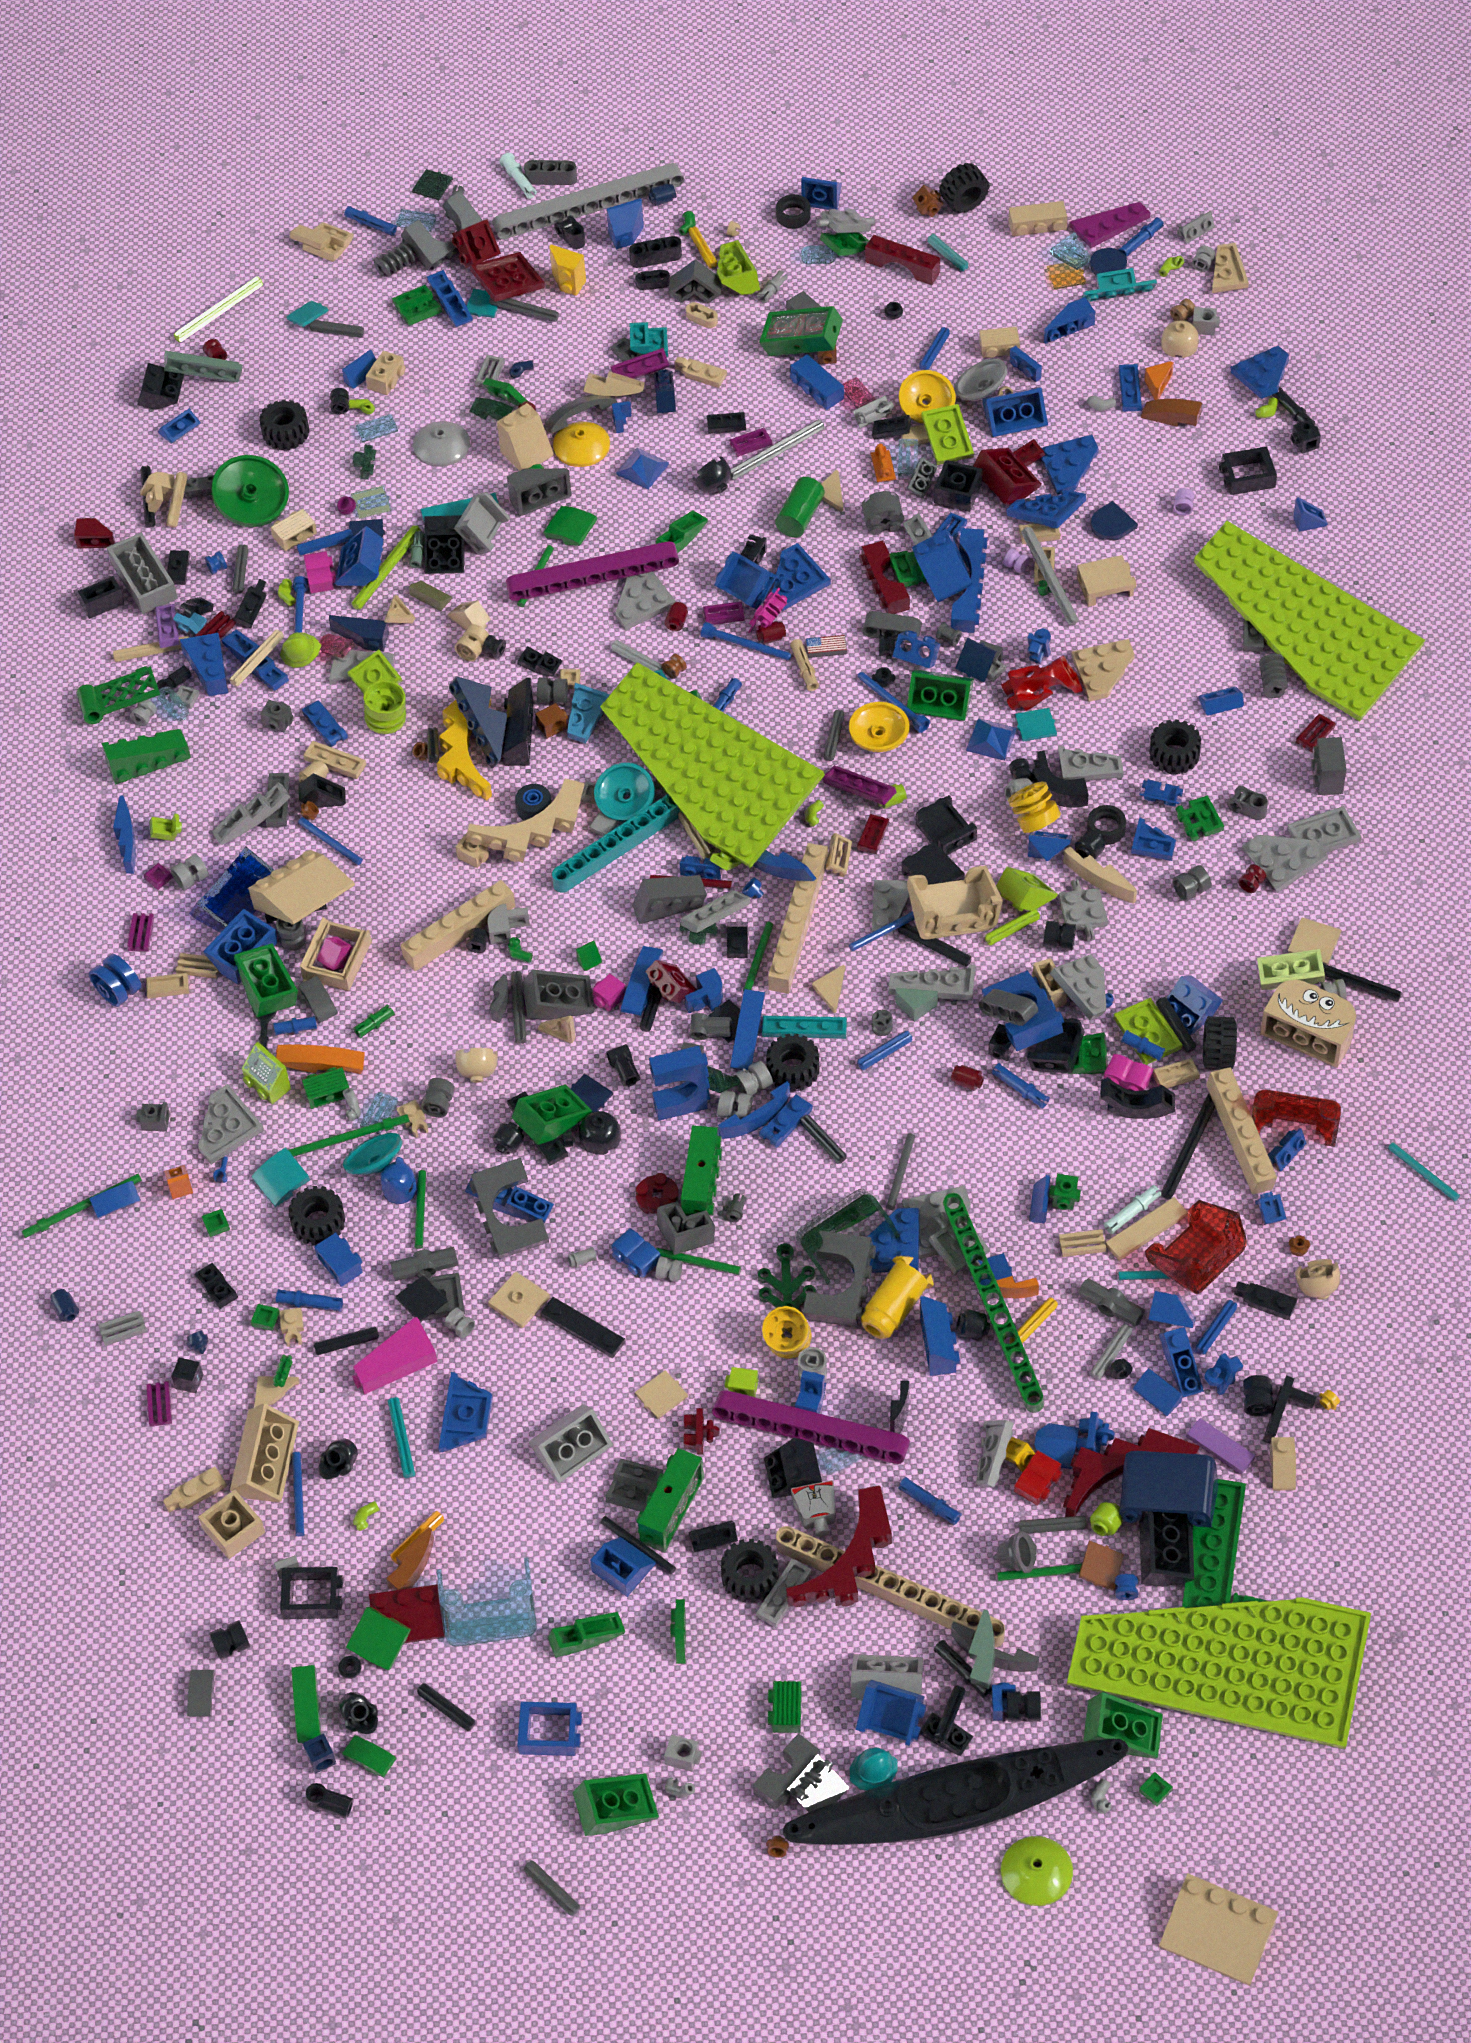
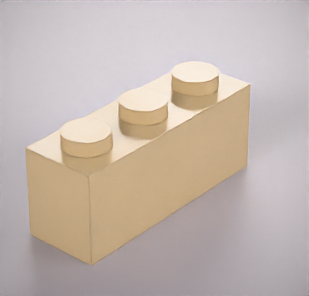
(1037, 218)

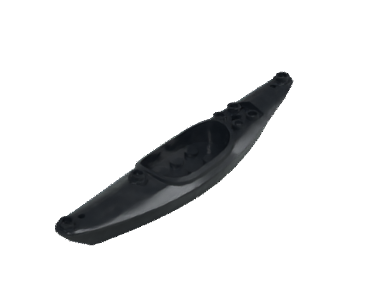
(956, 1796)

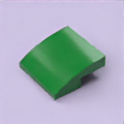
(845, 243)
(417, 305)
(570, 525)
(1092, 1055)
(378, 1638)

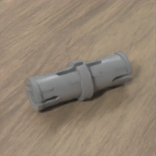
(772, 286)

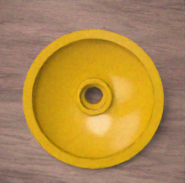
(925, 386)
(581, 444)
(879, 726)

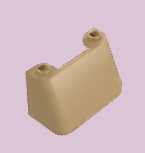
(956, 905)

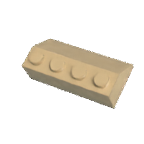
(264, 1454)

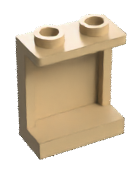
(1105, 578)

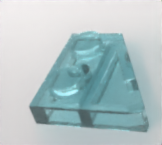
(1071, 252)

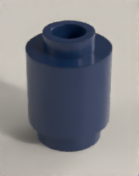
(662, 194)
(64, 1305)

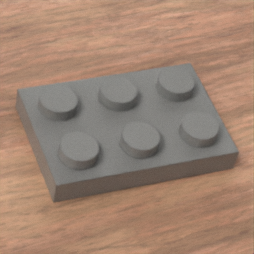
(1330, 829)

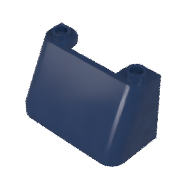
(1169, 1485)

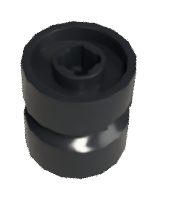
(1059, 935)
(1258, 1396)
(229, 1640)
(1032, 1706)

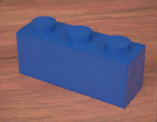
(816, 382)

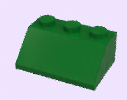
(940, 694)

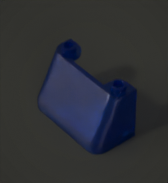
(231, 891)

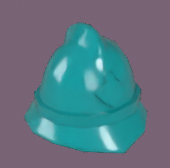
(873, 1768)

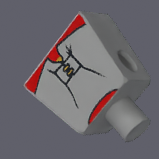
(815, 1506)

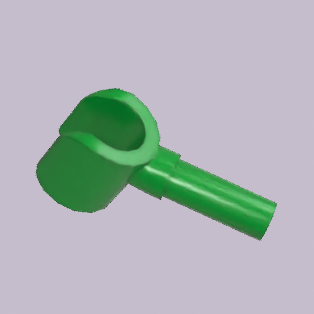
(1043, 588)

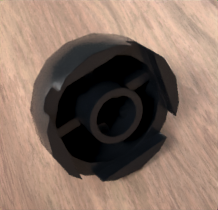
(713, 476)
(599, 1132)

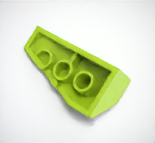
(736, 269)

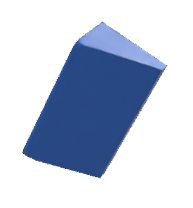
(355, 372)
(179, 426)
(1221, 700)
(1039, 1200)
(1158, 1392)

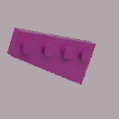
(1107, 224)

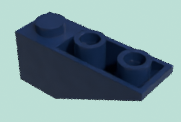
(664, 391)

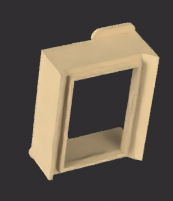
(334, 979)

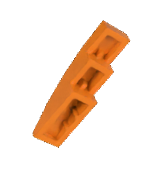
(318, 1057)

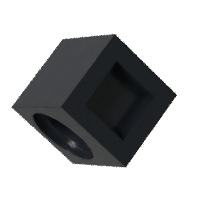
(996, 1049)

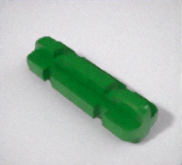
(282, 1370)

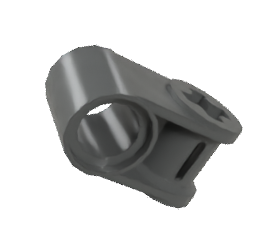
(1249, 803)

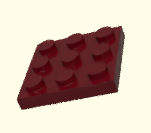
(507, 276)

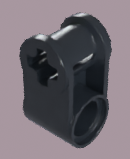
(571, 232)

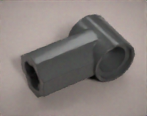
(704, 1026)

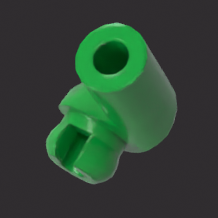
(689, 218)
(516, 951)

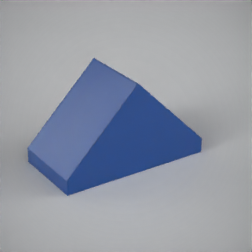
(1308, 516)

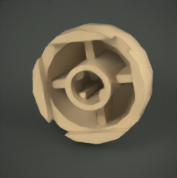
(1180, 339)
(477, 1063)
(1319, 1278)

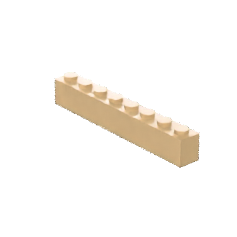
(797, 921)

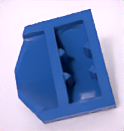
(1057, 1442)

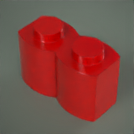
(1038, 1477)

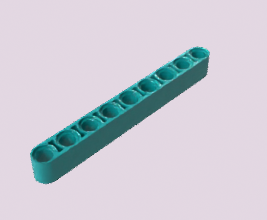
(614, 844)

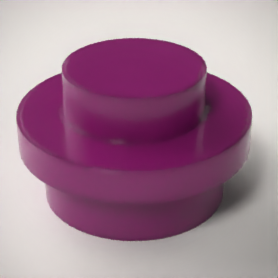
(346, 505)

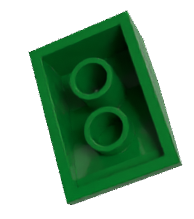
(266, 980)
(549, 1113)
(1119, 1719)
(614, 1803)

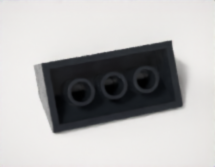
(518, 724)
(1166, 1548)

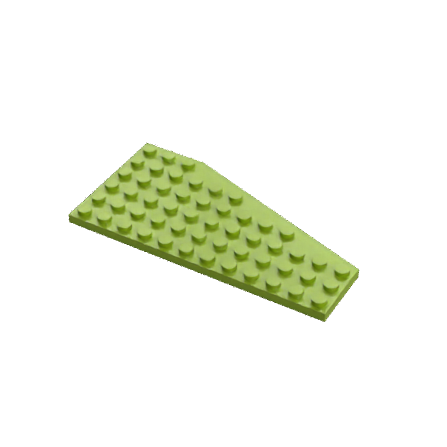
(1322, 632)
(714, 768)
(1244, 1663)

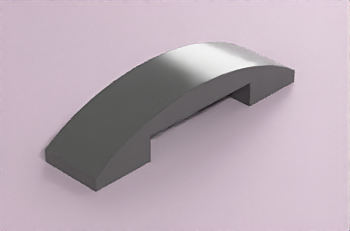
(558, 420)
(1020, 1662)

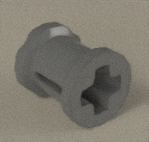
(948, 634)

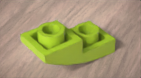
(724, 860)

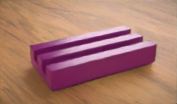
(751, 444)
(724, 615)
(142, 918)
(158, 1387)

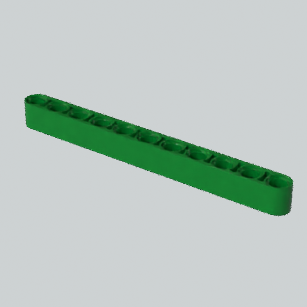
(995, 1311)

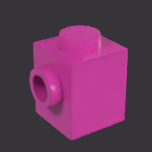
(334, 953)
(608, 992)

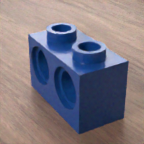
(915, 654)

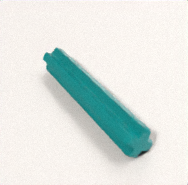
(401, 1437)

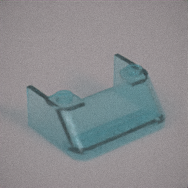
(488, 1619)

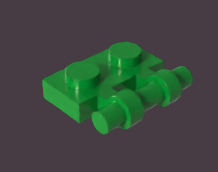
(1205, 815)

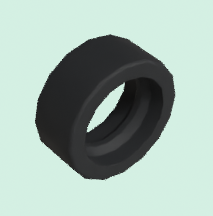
(793, 221)
(1110, 812)

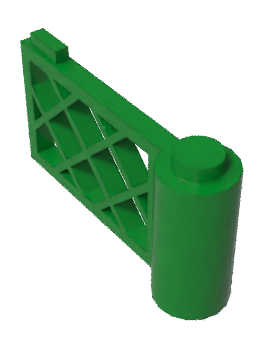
(93, 701)

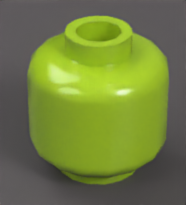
(1106, 1519)

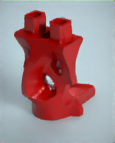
(1028, 688)

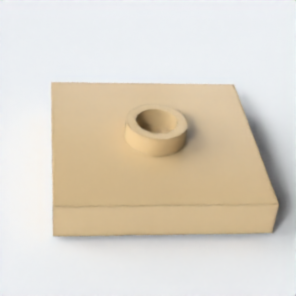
(519, 1299)

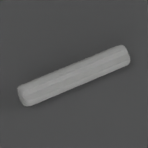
(635, 656)
(1111, 1352)

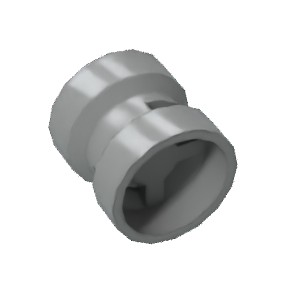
(1203, 258)
(143, 712)
(1337, 987)
(669, 1269)
(462, 1325)

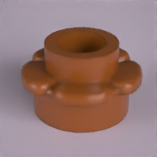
(420, 751)
(309, 810)
(1299, 1250)
(777, 1846)

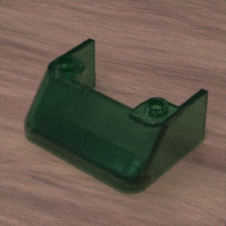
(855, 1204)

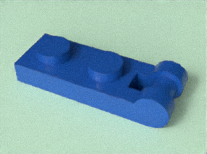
(324, 723)
(786, 1120)

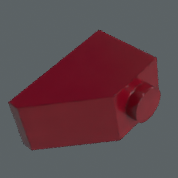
(92, 534)

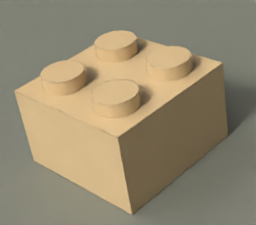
(231, 1524)

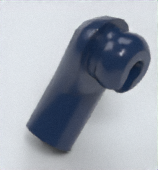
(519, 367)

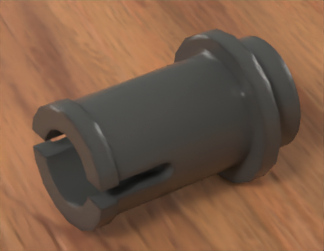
(735, 1213)

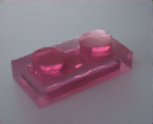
(857, 392)
(336, 645)

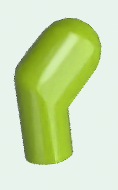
(1267, 410)

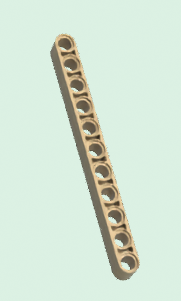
(883, 1577)

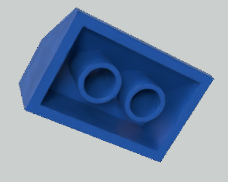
(1015, 411)
(360, 559)
(240, 935)
(938, 1337)

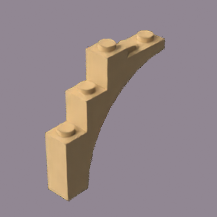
(537, 830)

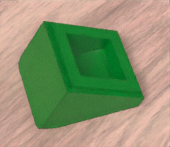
(588, 956)

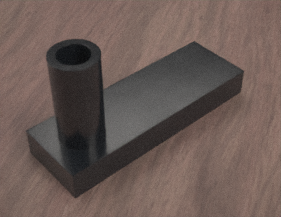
(1286, 1393)

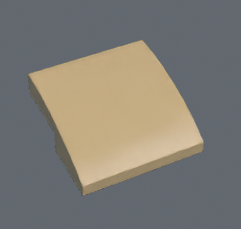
(339, 242)
(1314, 936)

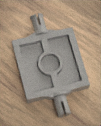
(845, 221)
(1083, 909)
(947, 1246)

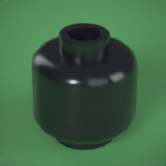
(1090, 844)
(508, 1138)
(972, 1324)

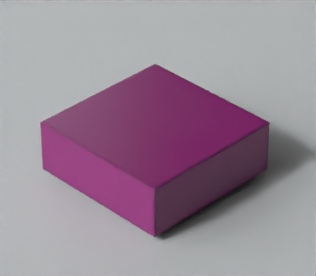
(158, 876)

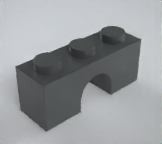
(772, 1786)

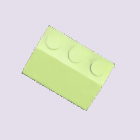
(1292, 966)

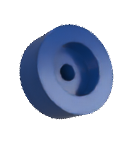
(752, 888)

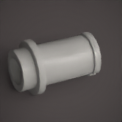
(582, 1257)

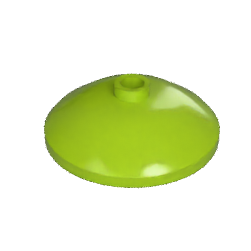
(1033, 1884)

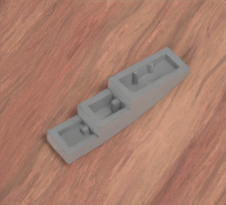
(247, 817)

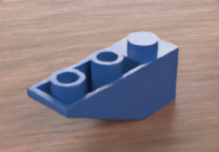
(1073, 318)
(1181, 1361)

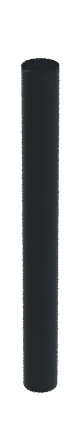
(619, 1531)

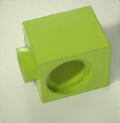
(742, 1381)

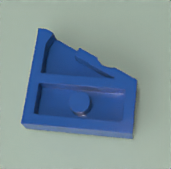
(1152, 842)

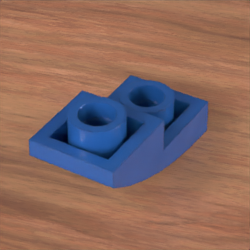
(115, 1199)

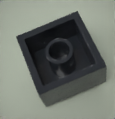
(957, 486)

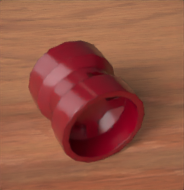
(214, 352)
(1250, 881)

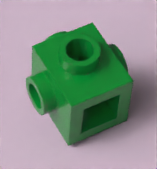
(1065, 1192)

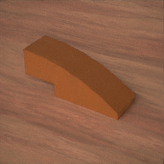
(1173, 411)
(412, 1562)

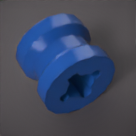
(215, 562)
(1126, 1587)

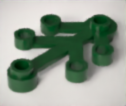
(786, 1287)

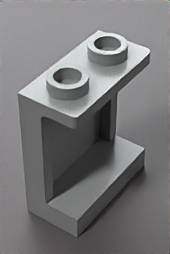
(481, 522)

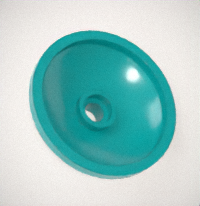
(618, 782)
(373, 1154)

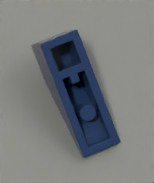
(366, 633)

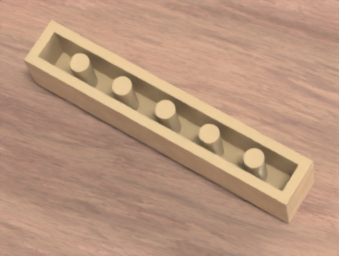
(455, 926)
(1241, 1131)

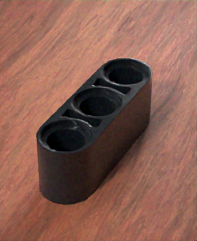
(655, 251)

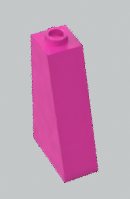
(395, 1358)

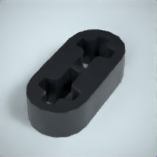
(652, 279)

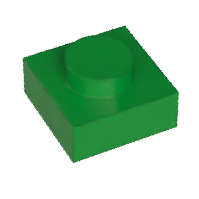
(215, 1223)
(265, 1317)
(1155, 1789)

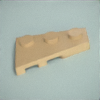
(1229, 270)

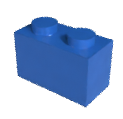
(339, 1259)

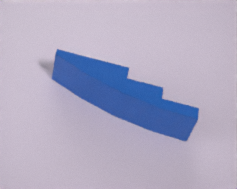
(449, 298)
(266, 671)
(125, 834)
(784, 867)
(639, 984)
(747, 1029)

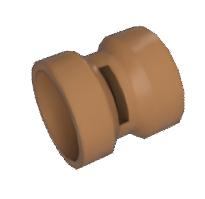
(1183, 310)

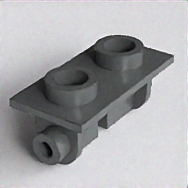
(195, 486)

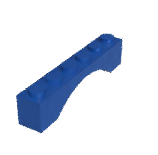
(964, 610)

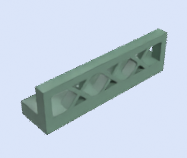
(202, 366)

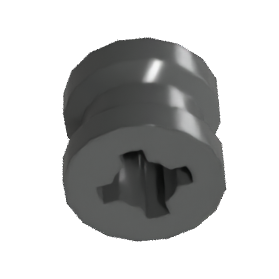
(884, 1017)

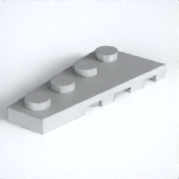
(950, 984)

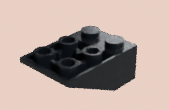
(443, 545)

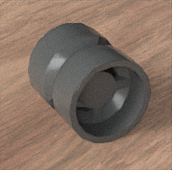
(552, 690)
(1192, 882)
(291, 935)
(437, 1097)

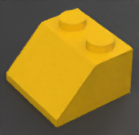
(567, 269)

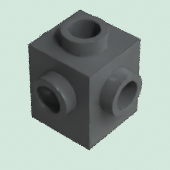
(276, 716)

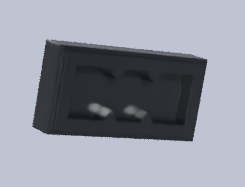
(726, 422)
(891, 427)
(178, 566)

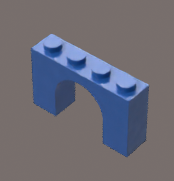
(1042, 1025)
(676, 1066)

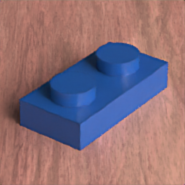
(1025, 364)

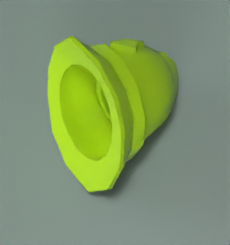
(300, 649)

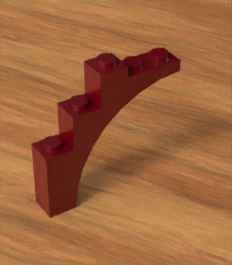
(1094, 1469)
(858, 1559)

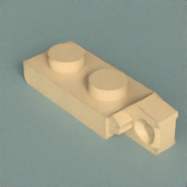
(701, 371)
(195, 1490)

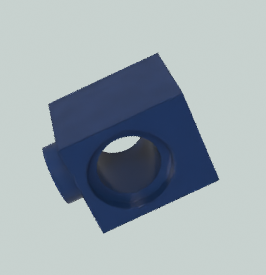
(319, 1753)

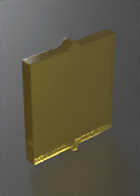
(1065, 276)

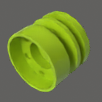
(384, 707)

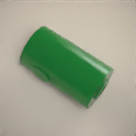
(800, 507)

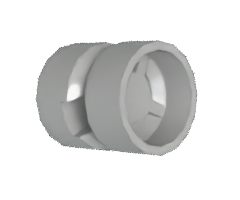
(183, 875)
(754, 1078)
(728, 1101)
(812, 1360)

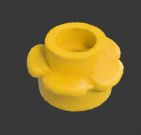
(1329, 1400)

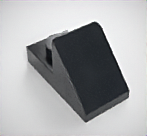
(737, 939)

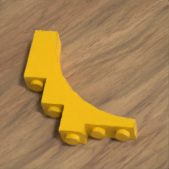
(456, 761)

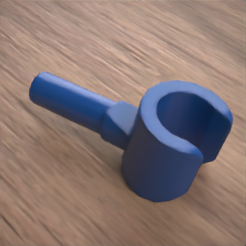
(221, 1171)

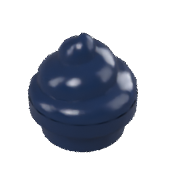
(195, 1343)

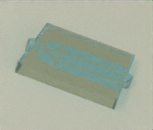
(371, 502)

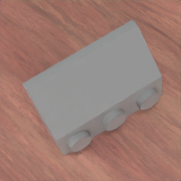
(571, 1442)
(891, 1670)

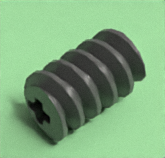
(394, 259)
(1273, 675)

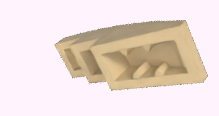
(1104, 878)

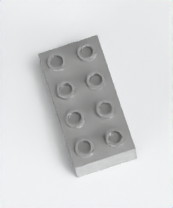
(142, 573)

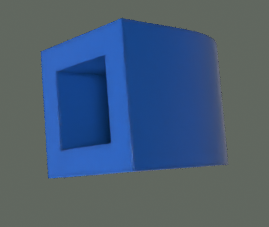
(708, 993)
(811, 1392)

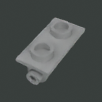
(1196, 227)
(873, 411)

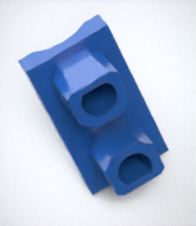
(1039, 645)
(1223, 1372)
(1097, 1432)

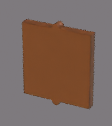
(1101, 1565)

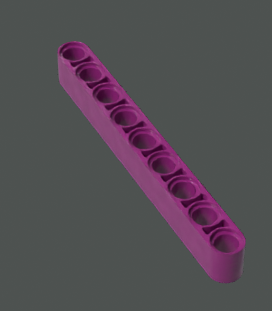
(592, 571)
(811, 1427)

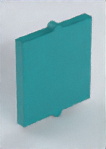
(479, 304)
(307, 313)
(1036, 724)

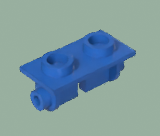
(1168, 795)
(691, 867)
(1292, 1144)

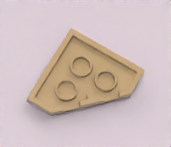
(1102, 667)

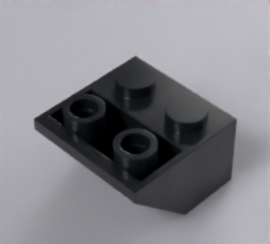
(160, 387)
(100, 596)
(792, 1467)

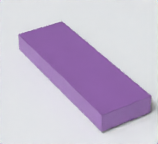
(166, 626)
(1220, 1446)

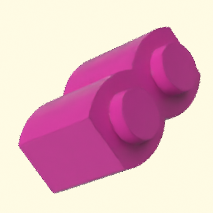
(318, 571)
(1128, 1074)

